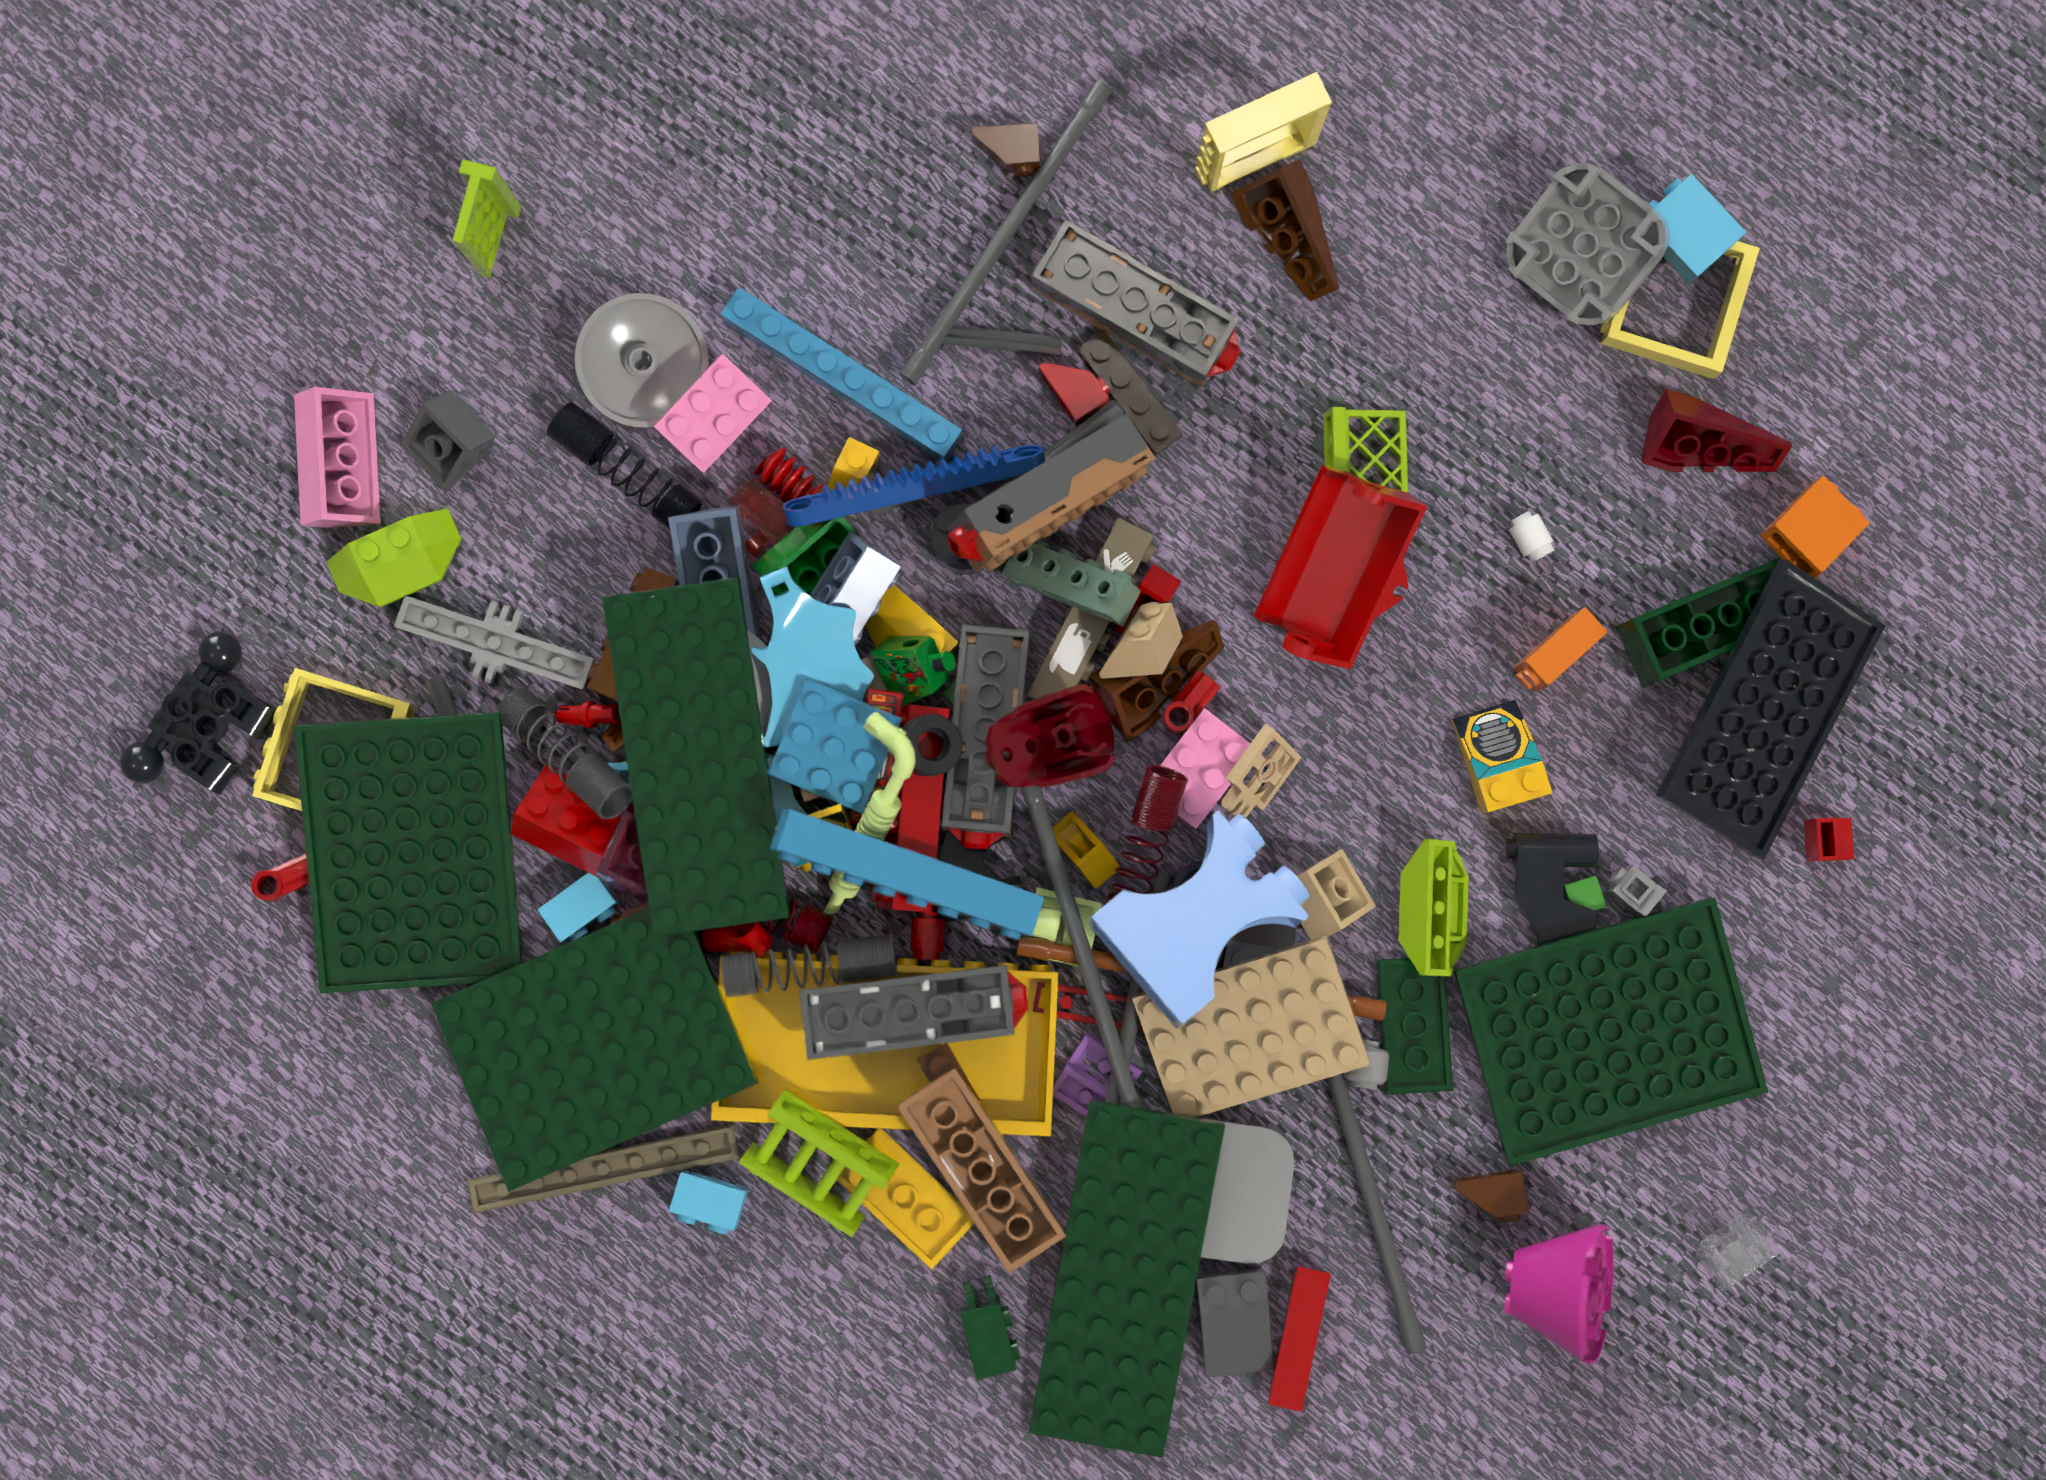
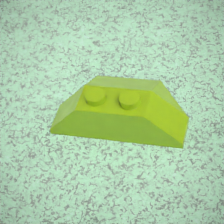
(397, 558)
(1434, 907)

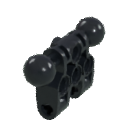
(144, 760)

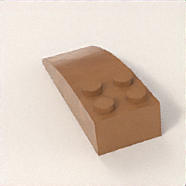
(982, 1170)

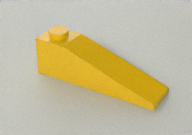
(903, 617)

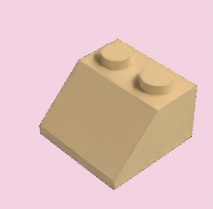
(1145, 643)
(1335, 896)

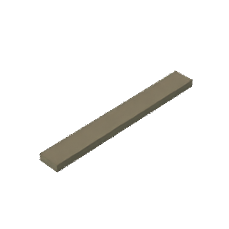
(611, 1168)

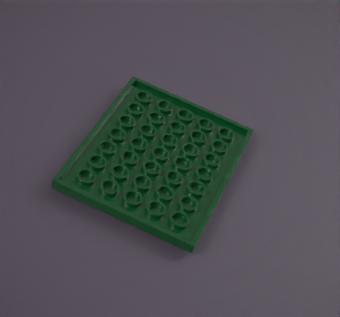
(409, 851)
(1610, 1031)
(592, 1046)

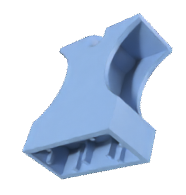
(1177, 935)

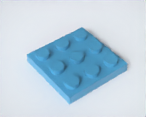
(830, 749)

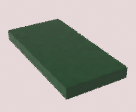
(1414, 1028)

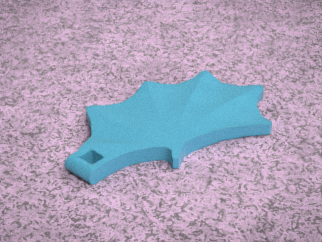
(807, 643)

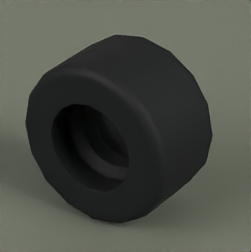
(950, 744)

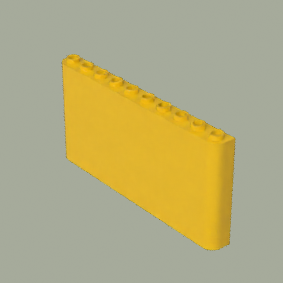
(863, 1089)

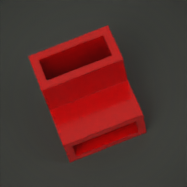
(1828, 839)

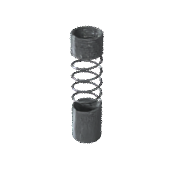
(588, 778)
(857, 958)

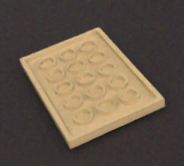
(1264, 1032)

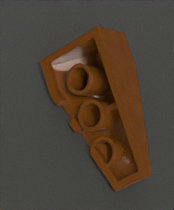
(1289, 219)
(1135, 700)

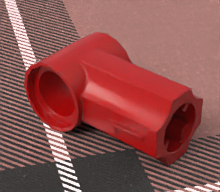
(1191, 701)
(289, 878)
(737, 939)

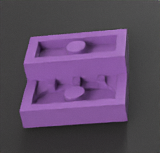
(1078, 1087)

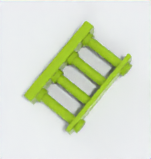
(832, 1139)

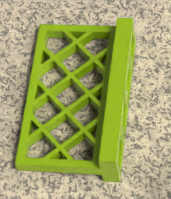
(483, 215)
(1338, 449)

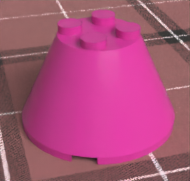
(1564, 1289)

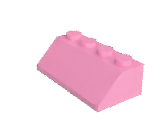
(336, 458)

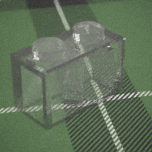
(1736, 1251)

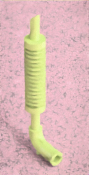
(883, 803)

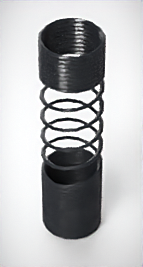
(593, 441)

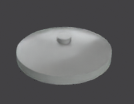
(638, 357)

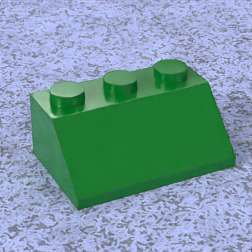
(805, 553)

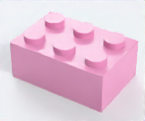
(711, 413)
(1206, 758)

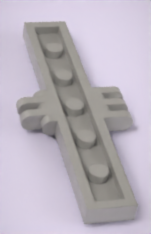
(494, 642)

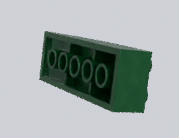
(1692, 626)

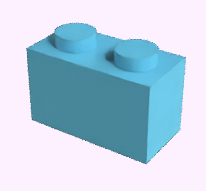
(579, 907)
(708, 1201)

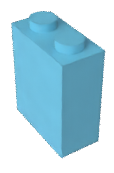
(1697, 227)

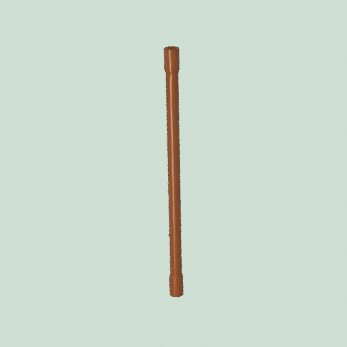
(1046, 950)

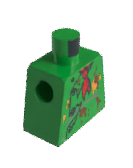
(912, 665)

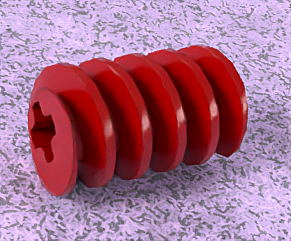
(785, 477)

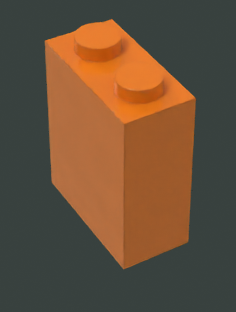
(1815, 527)
(1559, 650)

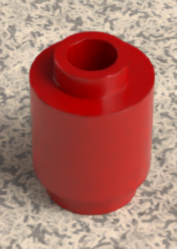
(927, 936)

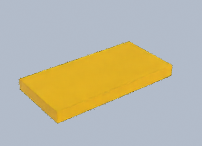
(913, 1204)

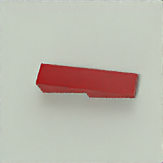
(1298, 1338)

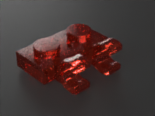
(764, 512)

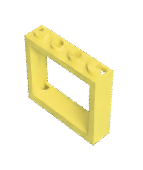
(1262, 132)
(1714, 362)
(286, 718)

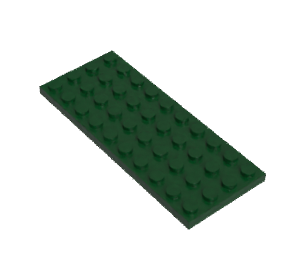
(696, 756)
(1126, 1278)

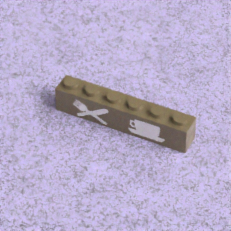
(1083, 632)

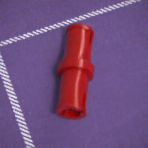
(589, 714)

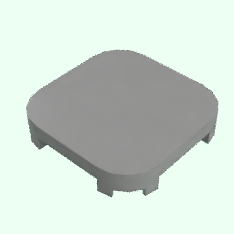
(1587, 244)
(1249, 1195)

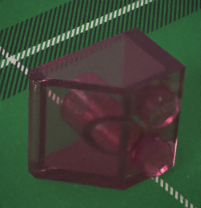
(622, 859)

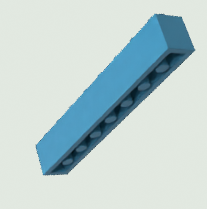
(841, 375)
(906, 873)

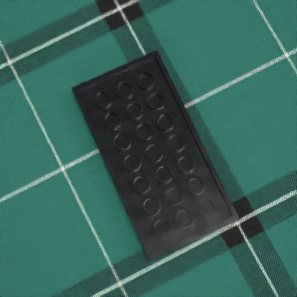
(1771, 709)

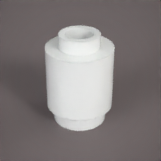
(1531, 536)

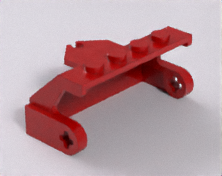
(1340, 566)

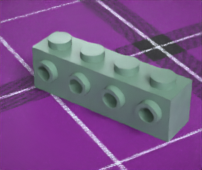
(1073, 582)

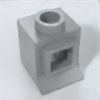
(1635, 890)

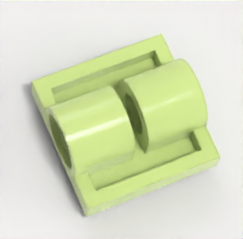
(1051, 924)

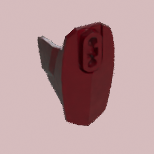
(1052, 740)

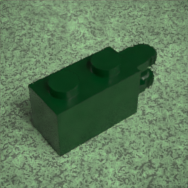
(988, 1334)

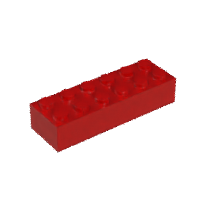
(919, 816)

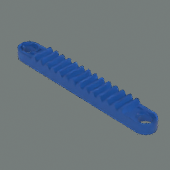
(912, 485)

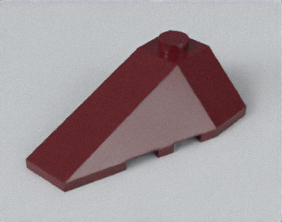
(1698, 434)

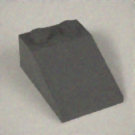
(1234, 1321)

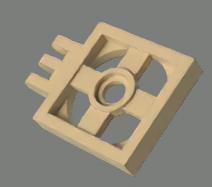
(1242, 797)

